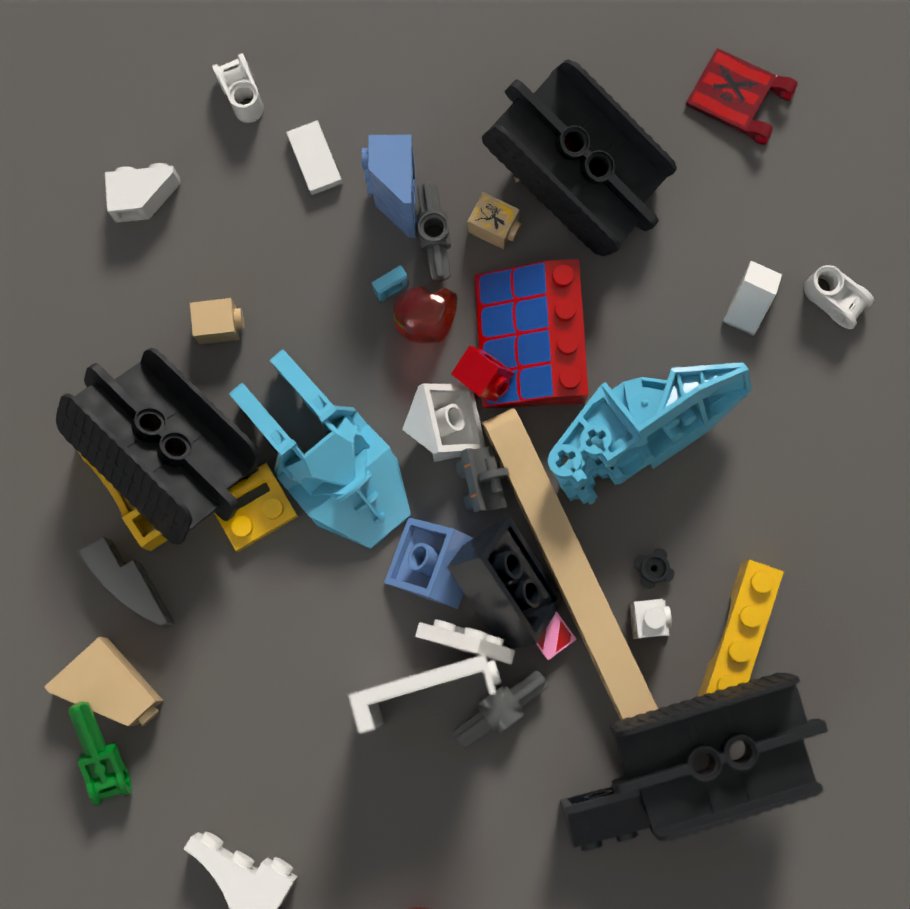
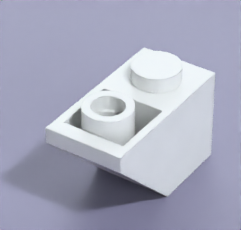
(139, 192)

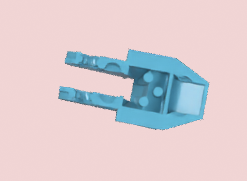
(644, 424)
(344, 481)

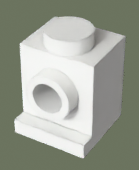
(650, 618)

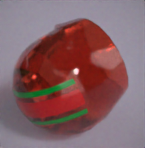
(418, 314)

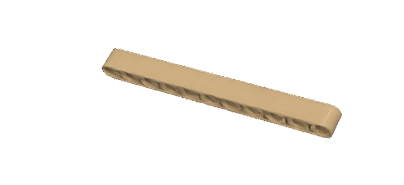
(569, 566)

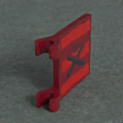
(734, 91)

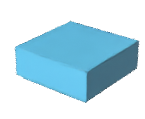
(390, 283)

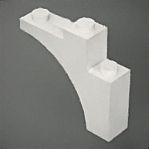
(238, 879)

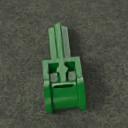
(100, 763)

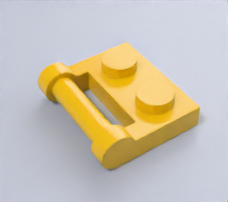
(262, 514)

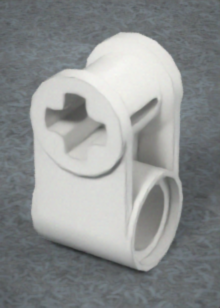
(238, 85)
(840, 297)

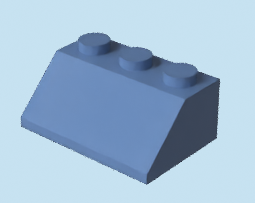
(392, 178)

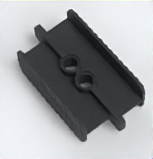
(533, 148)
(168, 490)
(772, 772)

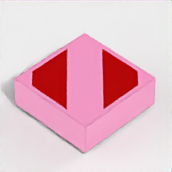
(555, 637)

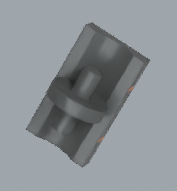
(483, 479)

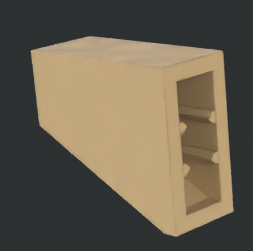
(108, 683)

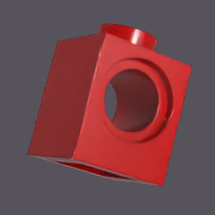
(483, 374)

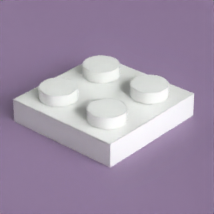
(466, 640)

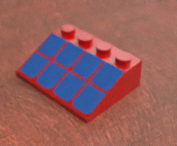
(536, 329)

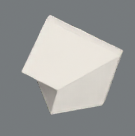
(445, 420)

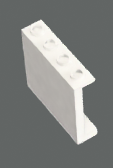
(366, 705)

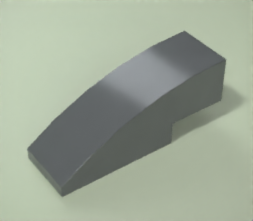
(125, 581)

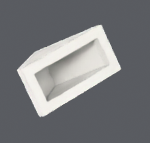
(753, 298)

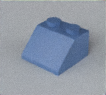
(423, 560)

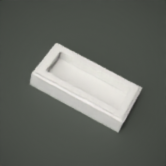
(314, 157)

